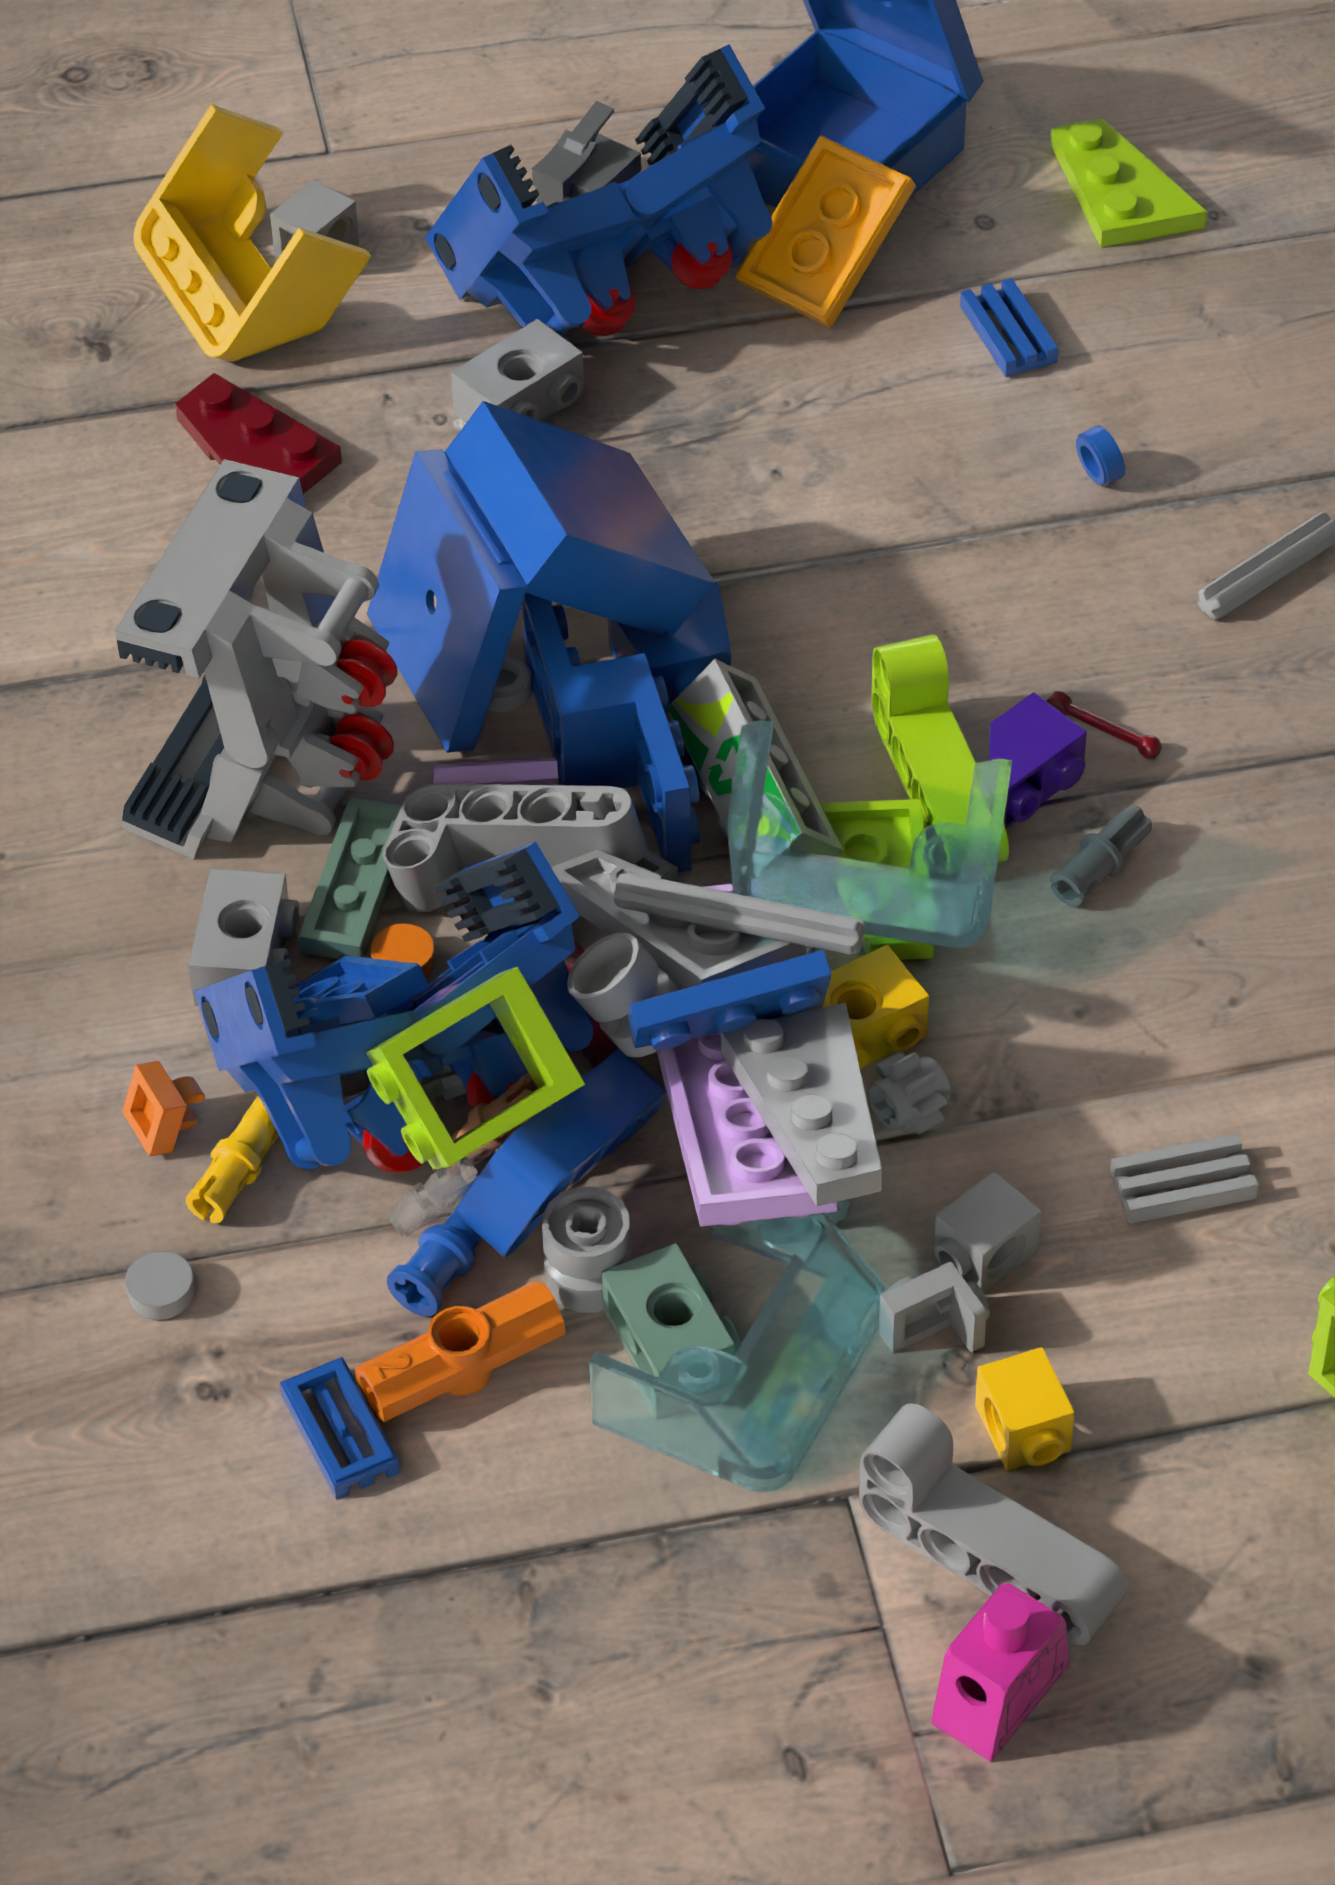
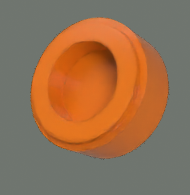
(405, 944)

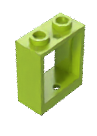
(530, 1036)

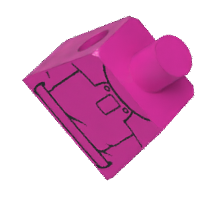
(1013, 1653)

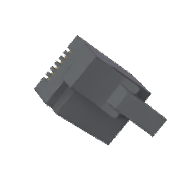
(584, 160)

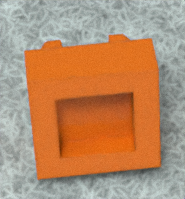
(160, 1106)

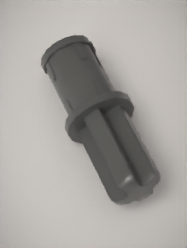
(1100, 856)

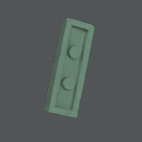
(350, 883)

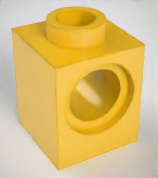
(1024, 1409)

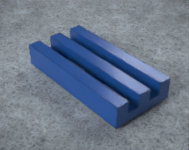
(1017, 310)
(359, 1469)

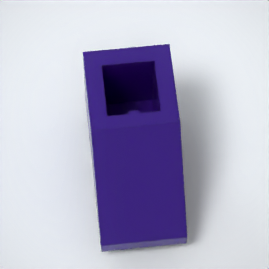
(1044, 754)

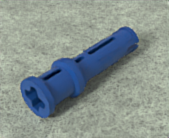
(442, 1256)

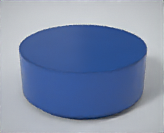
(1100, 455)

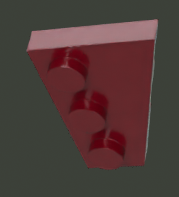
(249, 431)

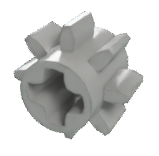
(909, 1092)

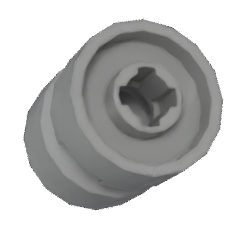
(610, 979)
(582, 1236)

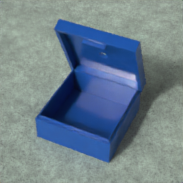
(873, 79)
(511, 516)

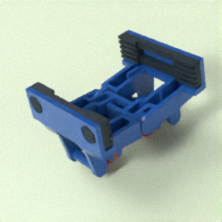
(570, 257)

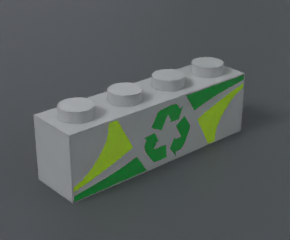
(711, 724)

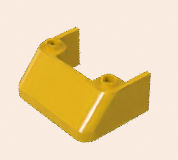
(202, 252)

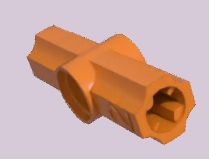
(488, 1334)

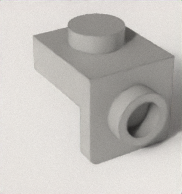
(931, 1303)

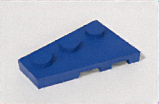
(359, 990)
(731, 1002)

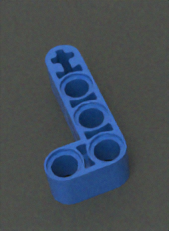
(559, 1150)

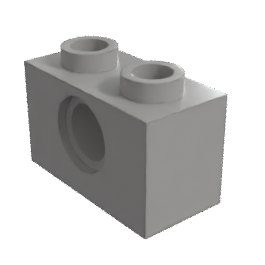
(524, 373)
(241, 925)

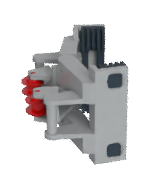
(273, 679)

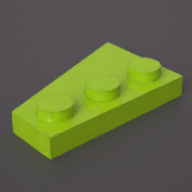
(1120, 187)

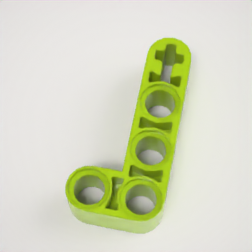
(921, 730)

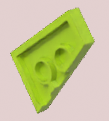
(883, 835)

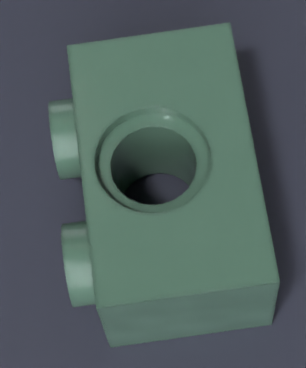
(662, 1291)

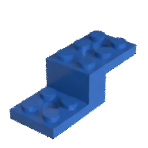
(611, 727)

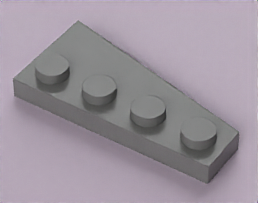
(681, 948)
(811, 1097)

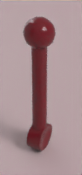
(1148, 745)

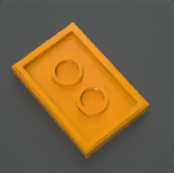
(826, 231)

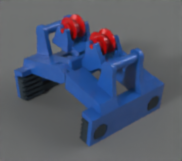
(299, 1070)

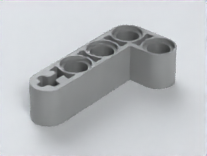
(465, 824)
(978, 1532)

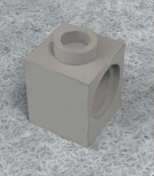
(315, 210)
(987, 1231)

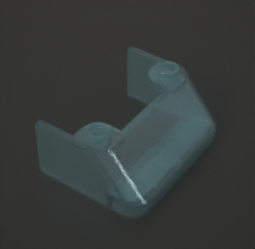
(934, 902)
(764, 1406)

